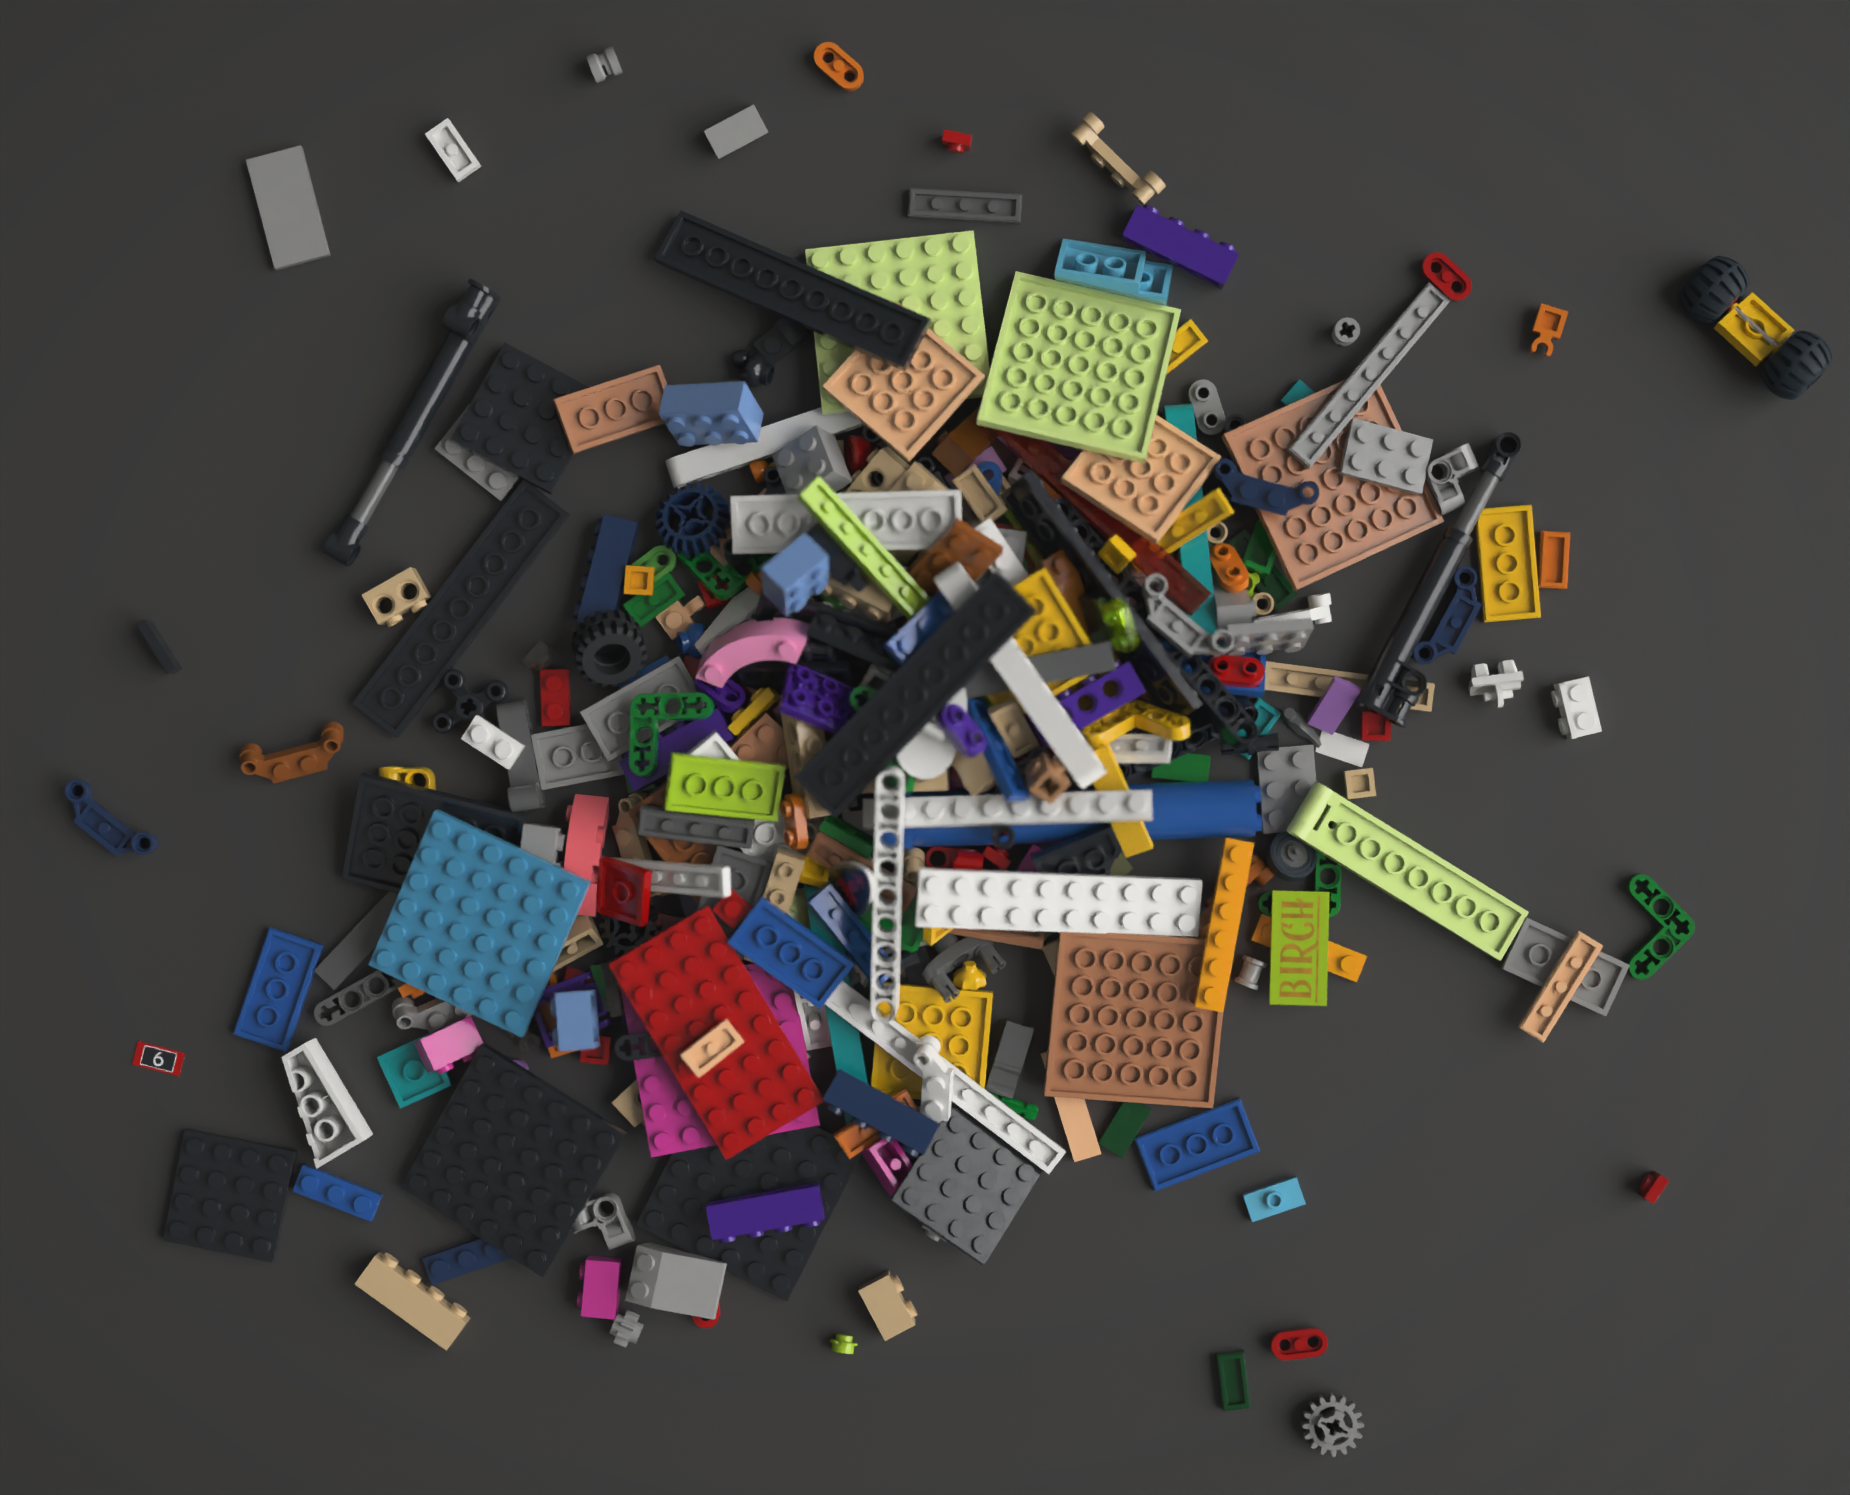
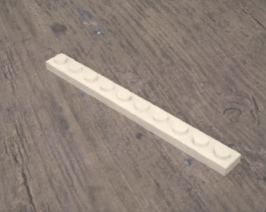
(995, 811)
(965, 1091)

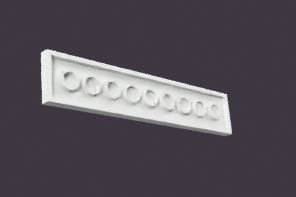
(1058, 902)

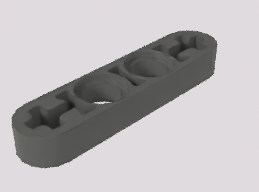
(366, 996)

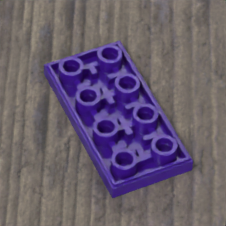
(816, 699)

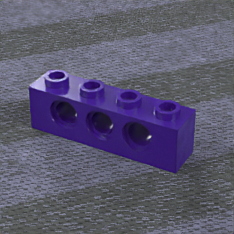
(1127, 688)

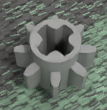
(626, 1329)

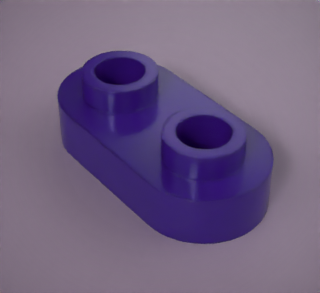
(719, 696)
(961, 730)

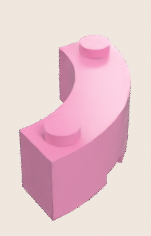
(752, 642)

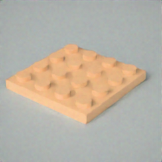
(906, 405)
(1146, 494)

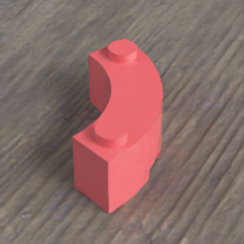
(585, 842)

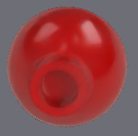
(857, 452)

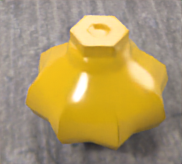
(969, 977)

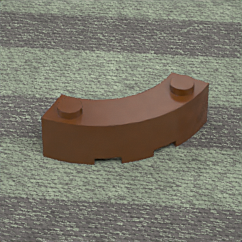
(963, 445)

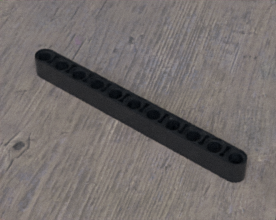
(1200, 673)

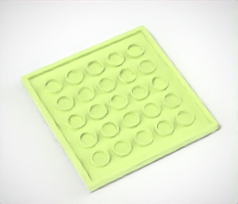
(921, 273)
(1079, 367)

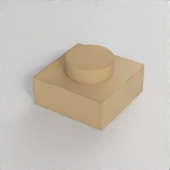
(1359, 783)

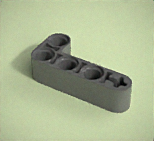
(523, 776)

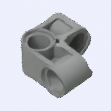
(1453, 465)
(614, 1226)

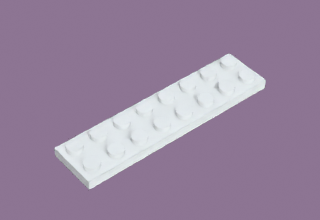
(894, 518)

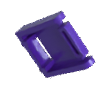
(572, 984)

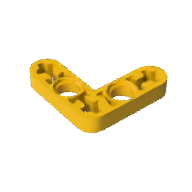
(1138, 715)

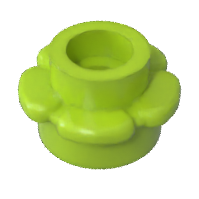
(843, 1344)

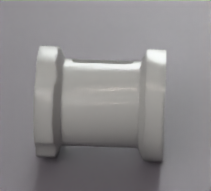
(1346, 323)
(1250, 972)

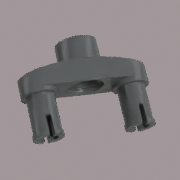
(952, 955)

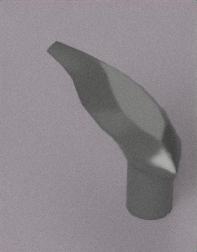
(1300, 726)

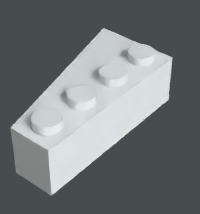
(324, 1103)

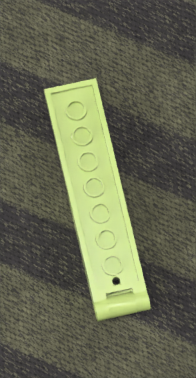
(1406, 871)

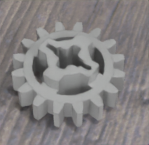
(1328, 1436)

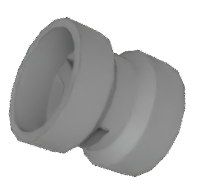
(604, 64)

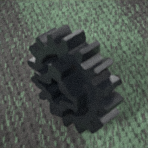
(618, 932)

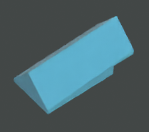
(1113, 271)

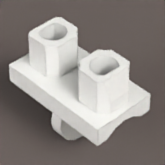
(1495, 686)

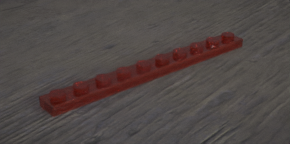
(1149, 557)

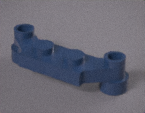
(1262, 493)
(1454, 621)
(105, 826)

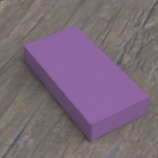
(1333, 705)

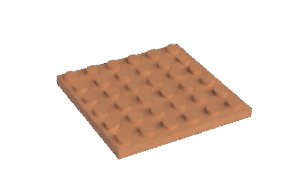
(1349, 516)
(1130, 1021)

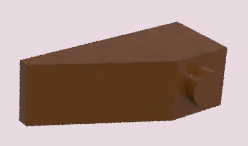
(1067, 581)

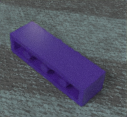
(1180, 246)
(682, 740)
(765, 1211)

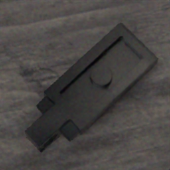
(841, 565)

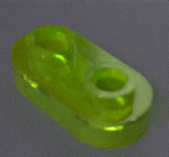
(1120, 625)

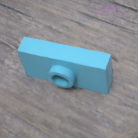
(1273, 1199)

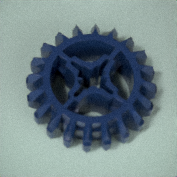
(692, 506)

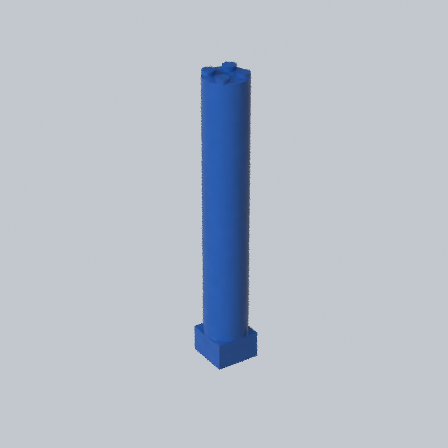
(1178, 808)

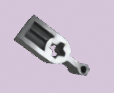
(1009, 1058)

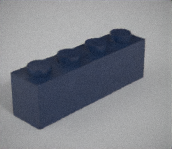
(608, 562)
(881, 1112)

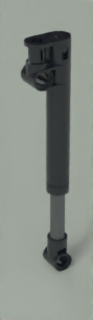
(465, 324)
(1386, 682)

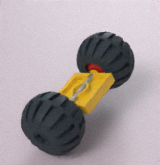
(1755, 328)

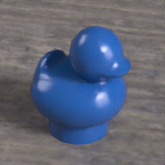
(687, 639)

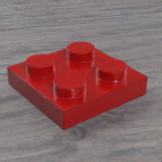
(623, 891)

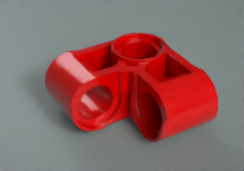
(956, 858)

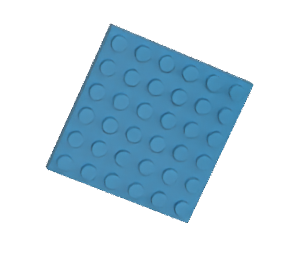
(479, 923)

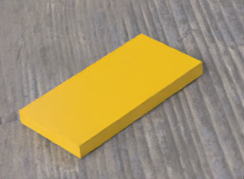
(1507, 564)

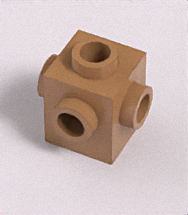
(1047, 777)

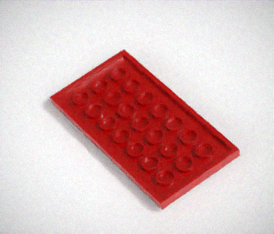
(684, 988)

